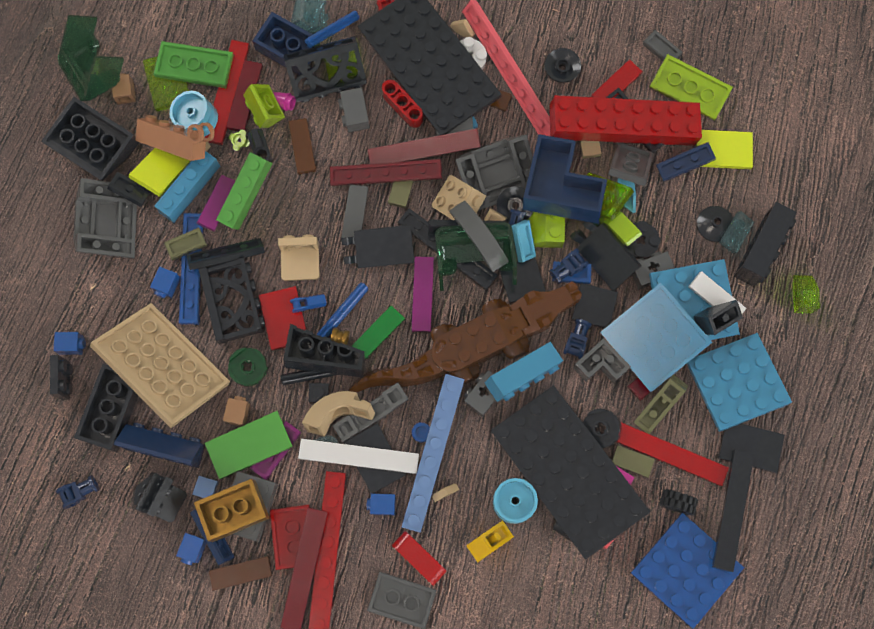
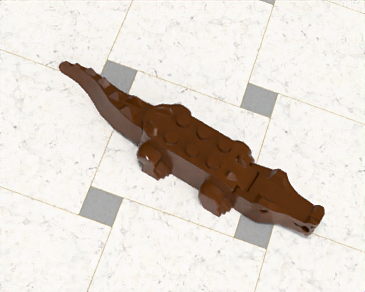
(463, 348)

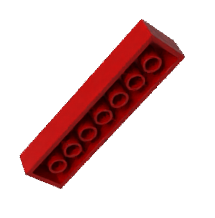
(625, 120)

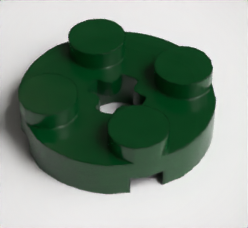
(258, 368)

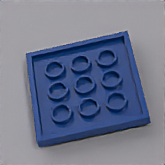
(682, 572)

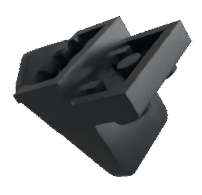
(158, 497)

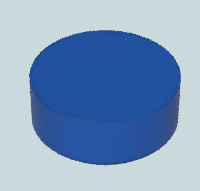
(420, 432)

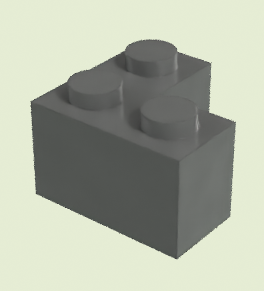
(602, 358)

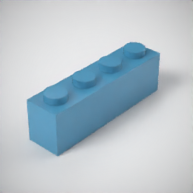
(187, 187)
(523, 372)

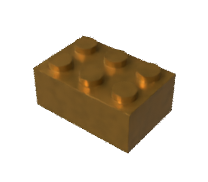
(231, 510)

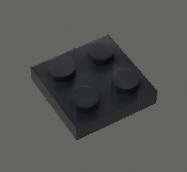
(60, 377)

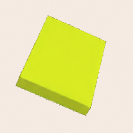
(730, 148)
(158, 171)

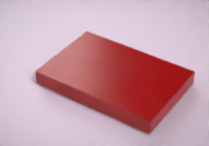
(279, 315)
(286, 534)

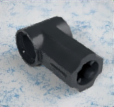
(258, 143)

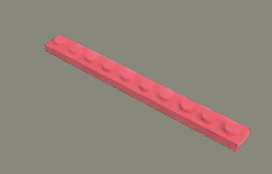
(507, 67)

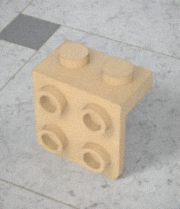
(453, 193)
(299, 258)

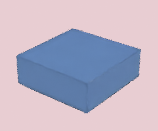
(205, 487)

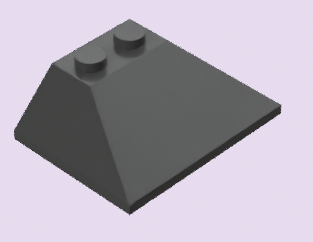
(496, 167)
(103, 221)

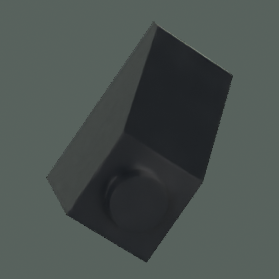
(718, 317)

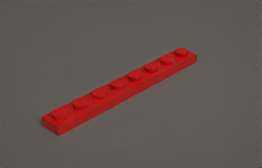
(327, 557)

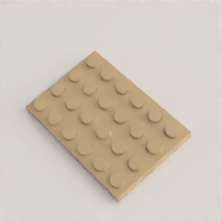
(160, 364)

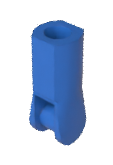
(310, 302)

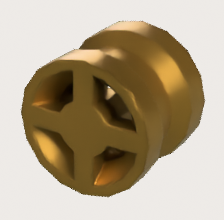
(340, 336)

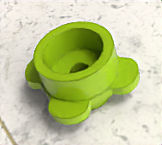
(239, 135)

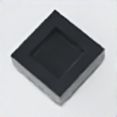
(318, 391)

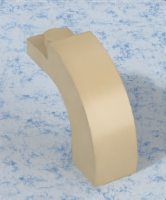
(332, 407)

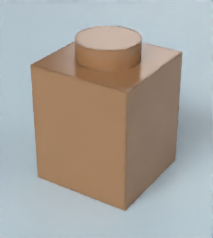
(124, 90)
(236, 411)

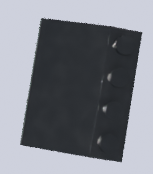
(90, 139)

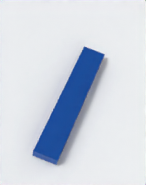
(190, 279)

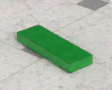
(379, 331)

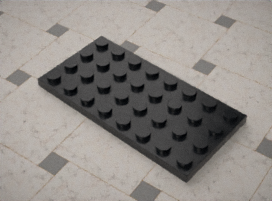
(429, 63)
(570, 472)

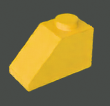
(490, 541)

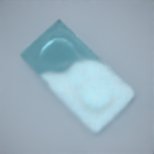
(736, 232)

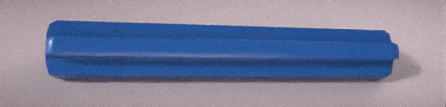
(332, 29)
(343, 310)

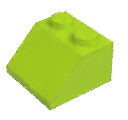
(263, 105)
(547, 230)

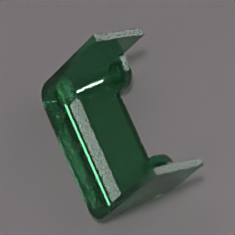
(77, 58)
(456, 247)

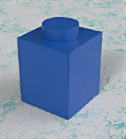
(165, 283)
(69, 343)
(381, 504)
(191, 549)

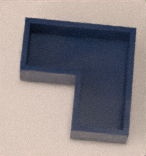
(557, 191)

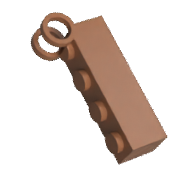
(174, 138)

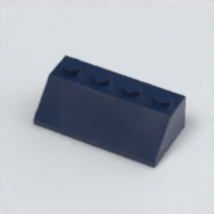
(161, 445)

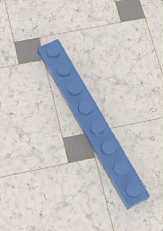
(432, 453)

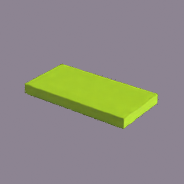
(689, 84)

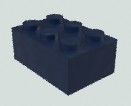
(280, 38)

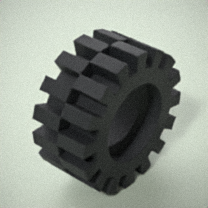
(678, 502)

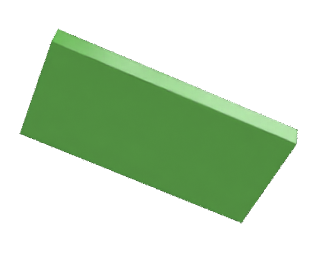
(193, 64)
(248, 445)

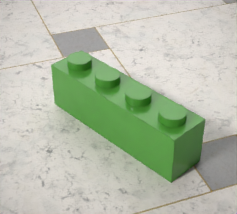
(244, 191)

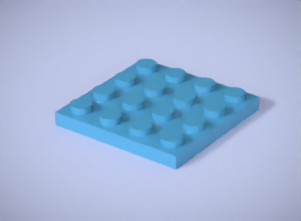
(679, 279)
(656, 337)
(738, 382)

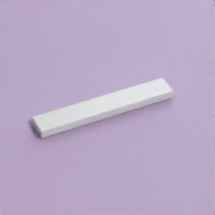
(358, 456)

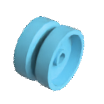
(191, 109)
(503, 501)

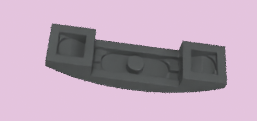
(479, 235)
(382, 406)

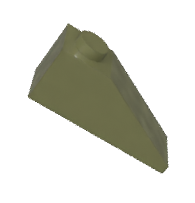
(661, 404)

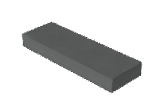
(355, 210)

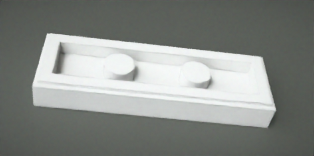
(710, 291)

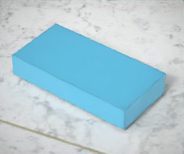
(523, 241)

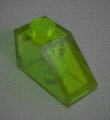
(805, 294)

